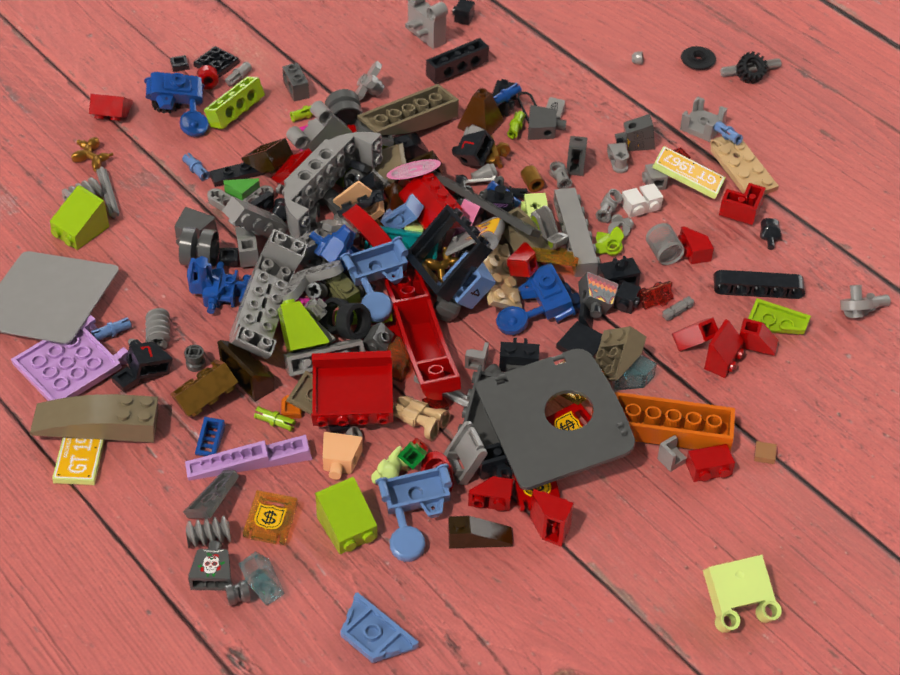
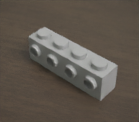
(253, 218)

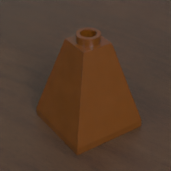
(482, 112)

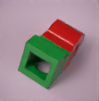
(413, 453)

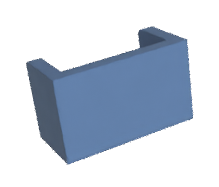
(403, 214)

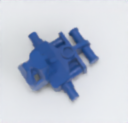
(335, 244)
(214, 283)

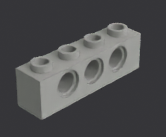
(301, 361)

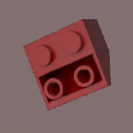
(551, 516)

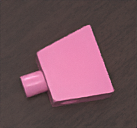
(470, 211)

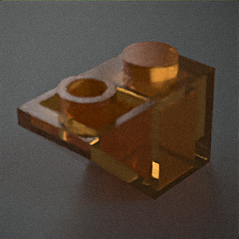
(400, 360)

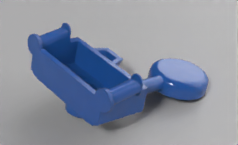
(179, 88)
(551, 295)

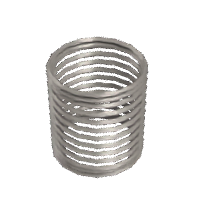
(664, 244)

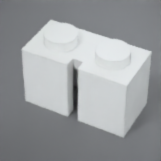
(637, 205)

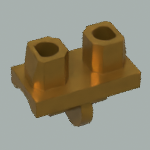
(501, 149)

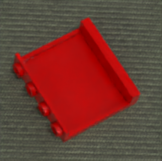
(352, 388)

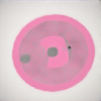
(413, 169)

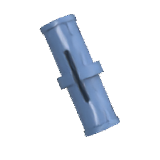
(723, 129)
(196, 166)
(112, 329)

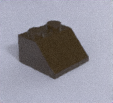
(269, 156)

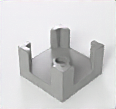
(701, 122)

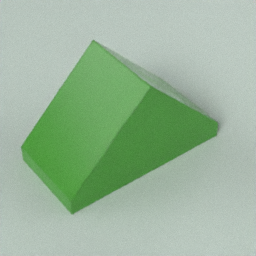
(241, 187)

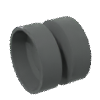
(344, 105)
(196, 245)

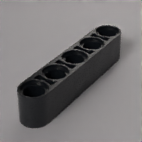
(759, 284)

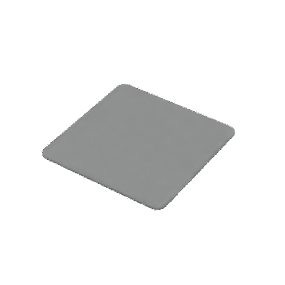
(51, 295)

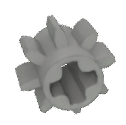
(316, 308)

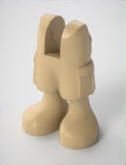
(419, 413)

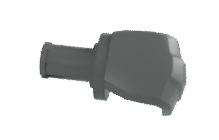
(446, 310)

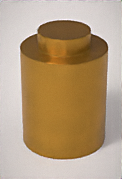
(532, 178)

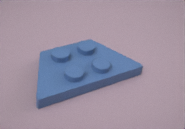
(374, 632)

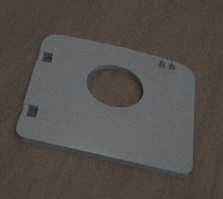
(534, 446)

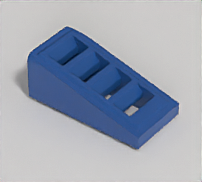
(214, 423)

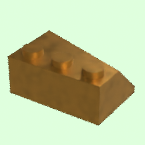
(205, 389)

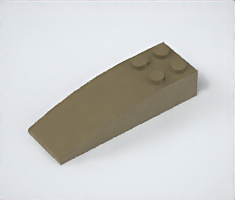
(412, 112)
(98, 417)

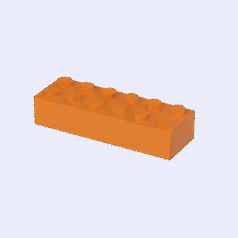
(693, 423)

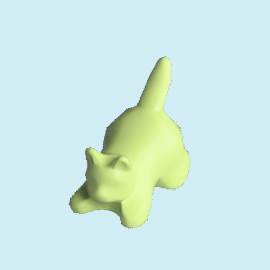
(390, 467)

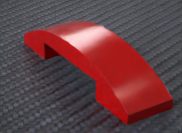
(366, 226)

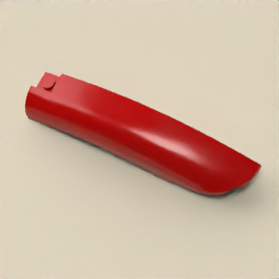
(422, 335)

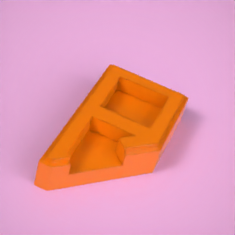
(290, 410)

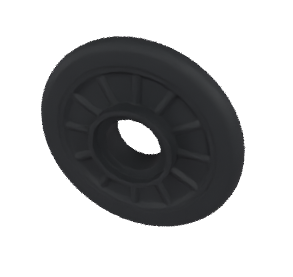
(707, 57)

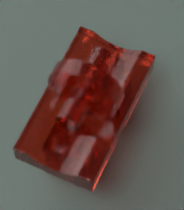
(656, 295)

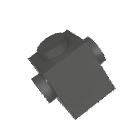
(378, 338)

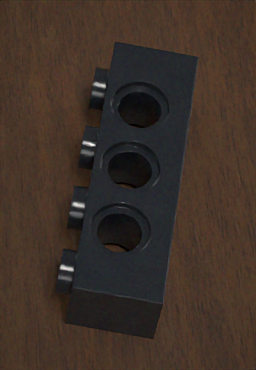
(457, 60)

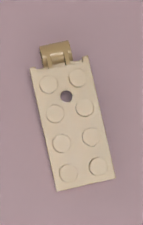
(743, 169)
(505, 290)

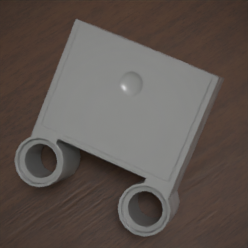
(427, 22)
(323, 127)

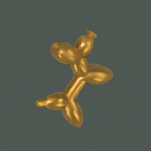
(92, 144)
(438, 266)

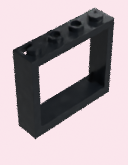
(432, 236)

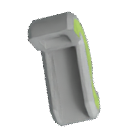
(546, 224)

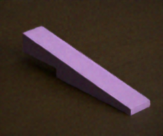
(250, 457)

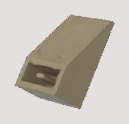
(515, 237)
(619, 350)

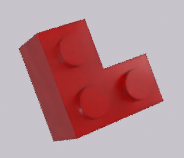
(743, 206)

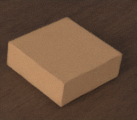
(765, 452)

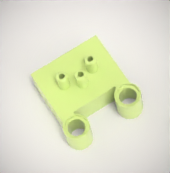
(740, 585)

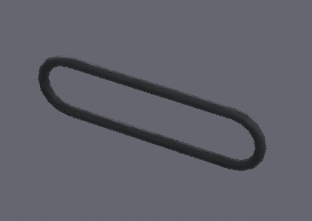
(521, 105)

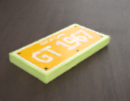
(689, 172)
(78, 461)

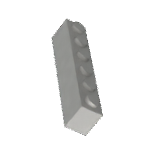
(573, 223)

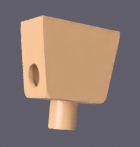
(341, 453)

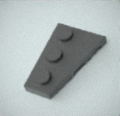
(212, 496)

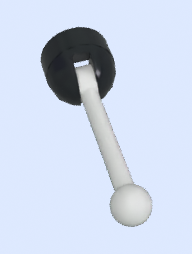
(459, 178)

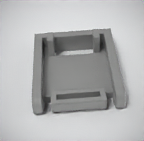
(469, 449)

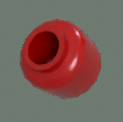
(209, 76)

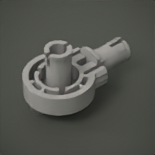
(859, 307)

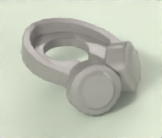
(617, 220)

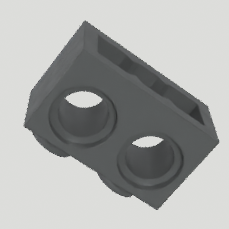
(295, 82)

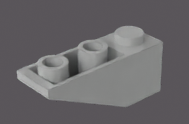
(246, 247)

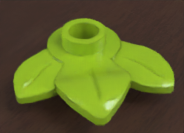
(610, 242)

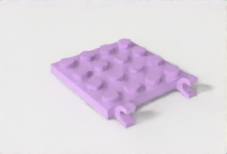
(69, 368)

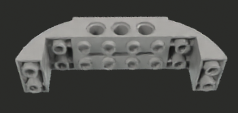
(322, 170)
(258, 311)

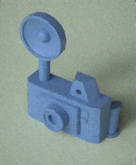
(374, 264)
(412, 492)

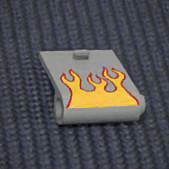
(491, 229)

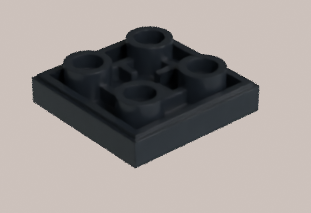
(219, 59)
(580, 337)

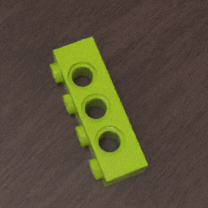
(234, 102)

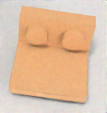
(356, 190)

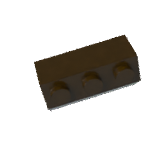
(247, 370)

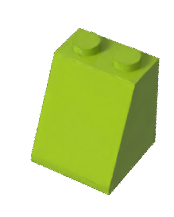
(80, 218)
(299, 327)
(345, 515)

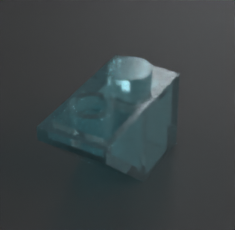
(637, 375)
(261, 577)

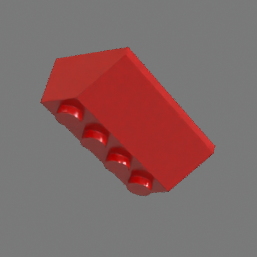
(432, 196)

